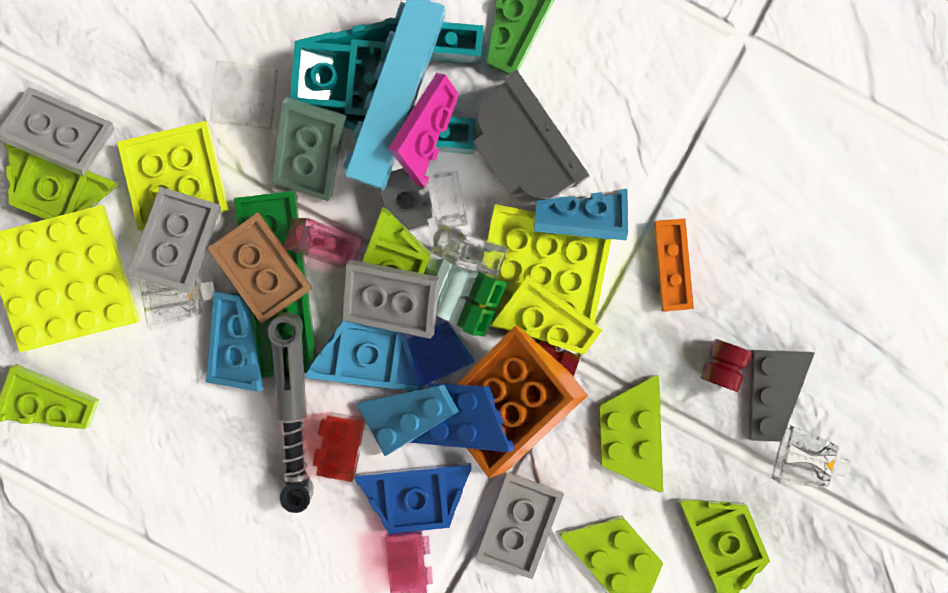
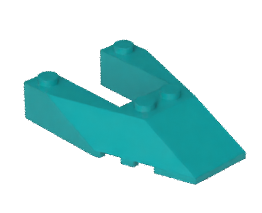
(341, 66)

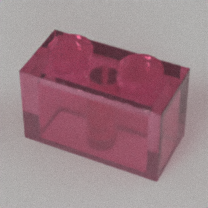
(322, 242)
(407, 562)

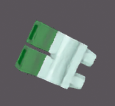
(455, 287)

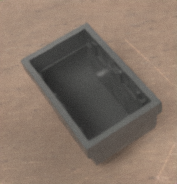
(521, 147)

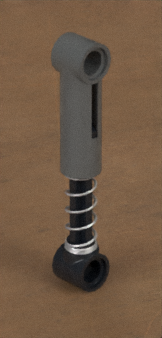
(291, 408)

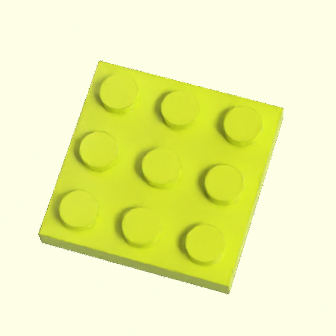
(175, 160)

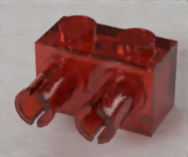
(339, 446)

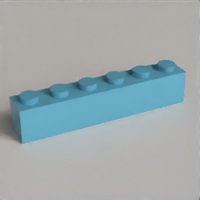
(395, 92)

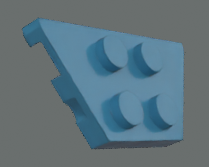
(367, 358)

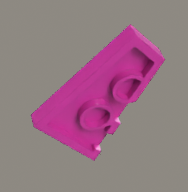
(419, 134)

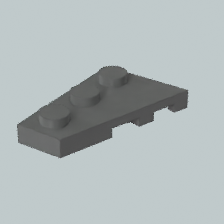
(774, 391)

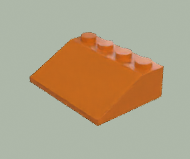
(529, 393)

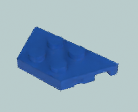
(475, 424)
(415, 497)

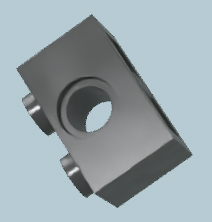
(418, 214)

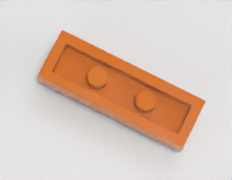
(673, 264)

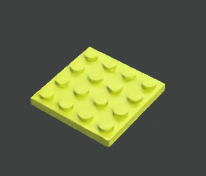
(562, 263)
(64, 279)

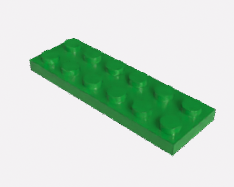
(279, 211)

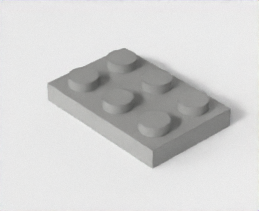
(55, 131)
(174, 240)
(390, 298)
(519, 525)

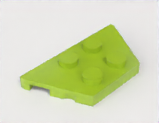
(50, 189)
(395, 246)
(633, 434)
(726, 542)
(615, 555)

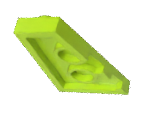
(39, 399)

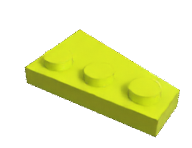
(547, 318)

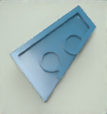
(586, 217)
(232, 345)
(406, 416)

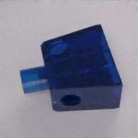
(439, 355)

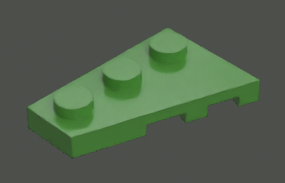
(515, 31)

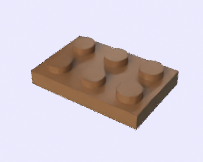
(260, 268)

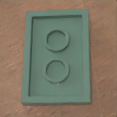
(307, 148)

